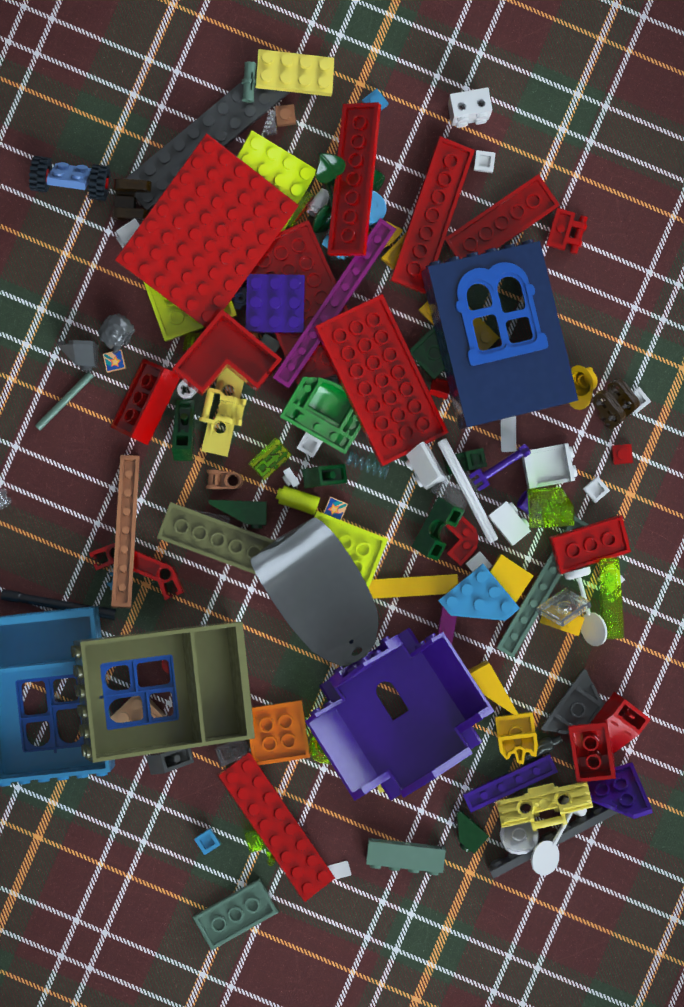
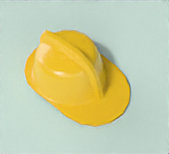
(585, 382)

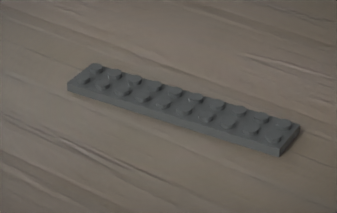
(222, 122)

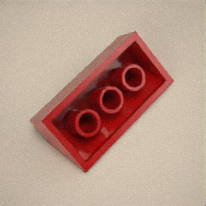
(145, 401)

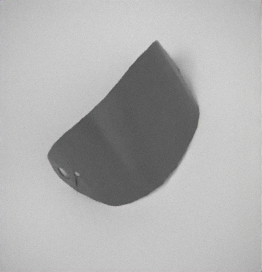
(319, 592)

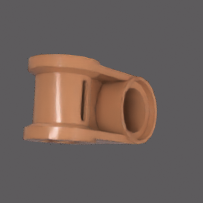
(220, 480)

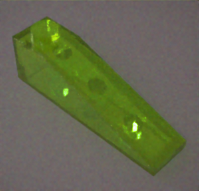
(611, 597)

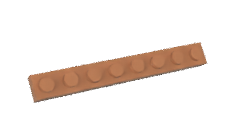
(125, 531)

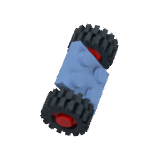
(70, 177)

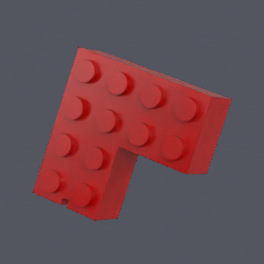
(222, 346)

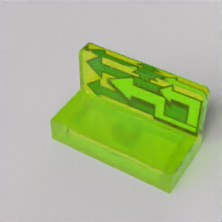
(270, 459)

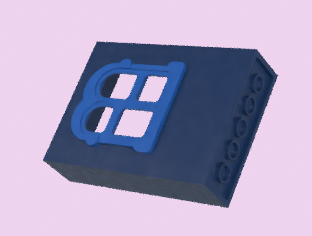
(508, 377)

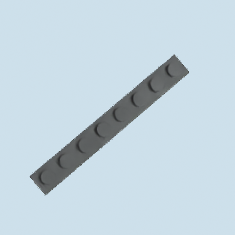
(581, 824)

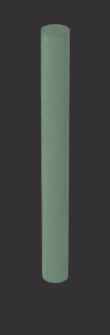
(66, 398)

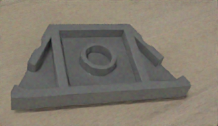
(576, 707)

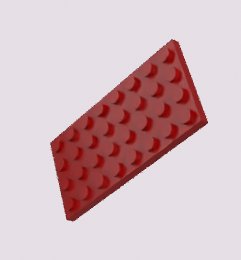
(299, 253)
(381, 379)

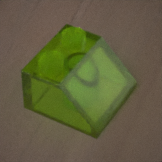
(549, 508)

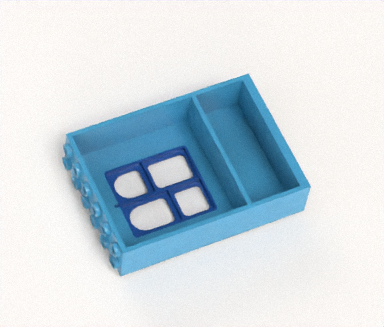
(36, 650)

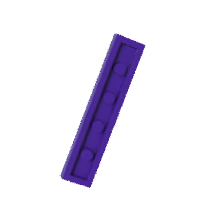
(510, 783)

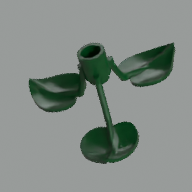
(327, 170)

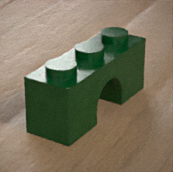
(428, 539)

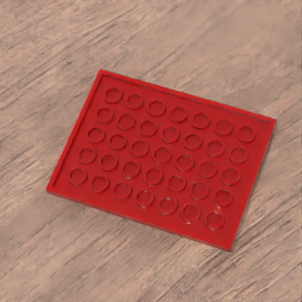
(206, 231)

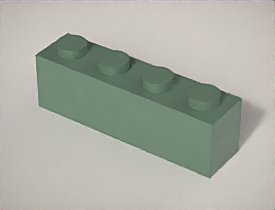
(405, 855)

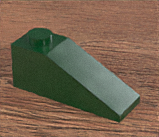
(183, 430)
(246, 511)

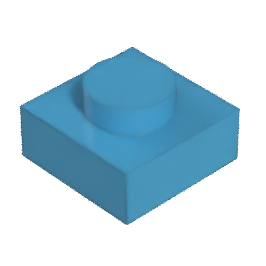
(376, 96)
(207, 841)

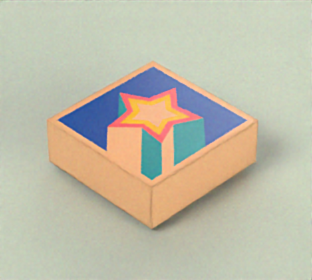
(114, 361)
(335, 508)

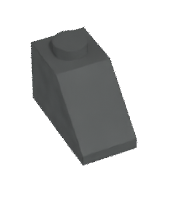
(168, 761)

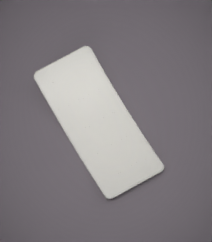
(508, 434)
(340, 870)

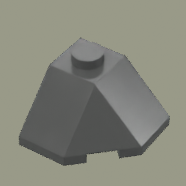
(81, 353)

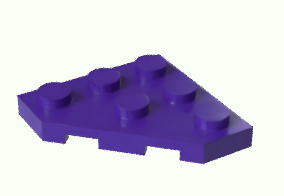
(622, 794)

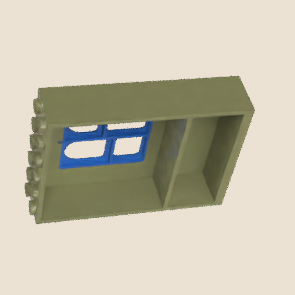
(205, 683)

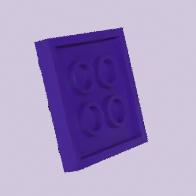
(275, 303)

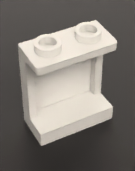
(549, 466)

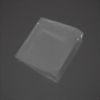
(270, 125)

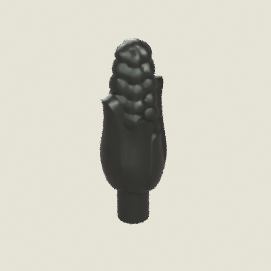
(545, 746)

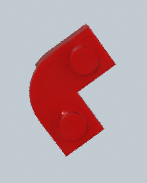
(467, 541)

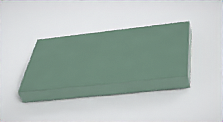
(235, 914)

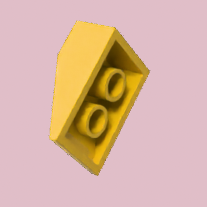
(491, 686)

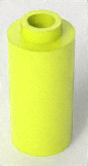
(298, 500)

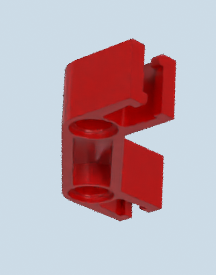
(145, 566)

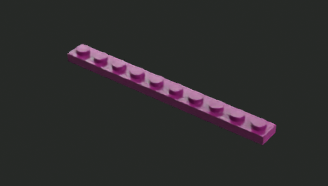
(334, 303)

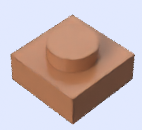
(285, 115)

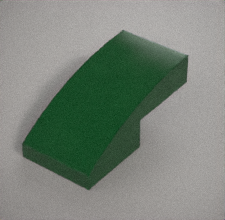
(469, 460)

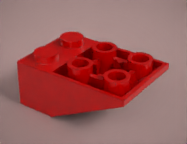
(623, 720)

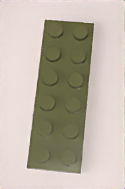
(211, 537)

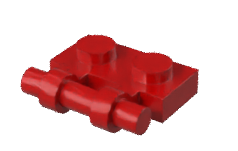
(561, 229)

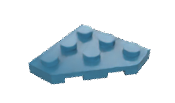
(479, 597)

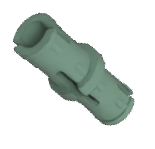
(249, 82)

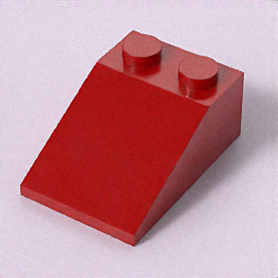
(592, 752)

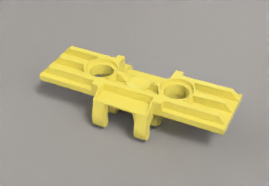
(229, 413)
(542, 799)

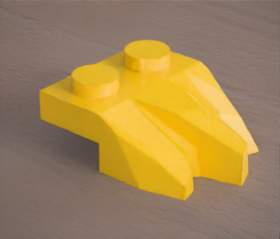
(516, 735)

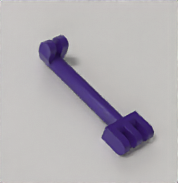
(483, 477)

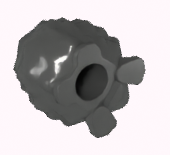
(116, 332)

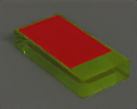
(302, 206)

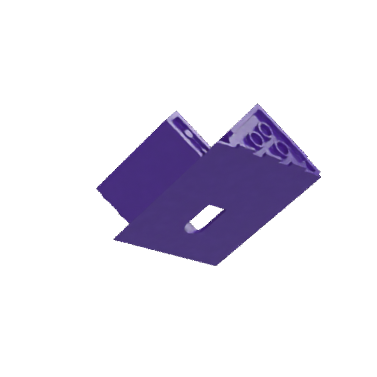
(420, 744)

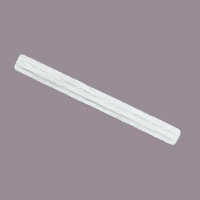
(467, 490)

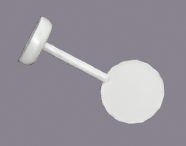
(593, 626)
(546, 853)

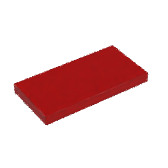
(589, 544)

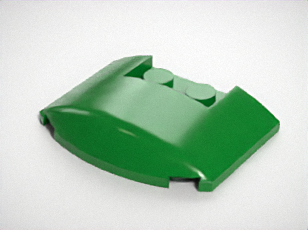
(323, 412)

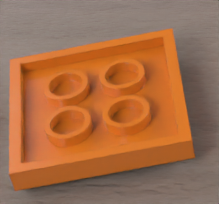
(279, 733)

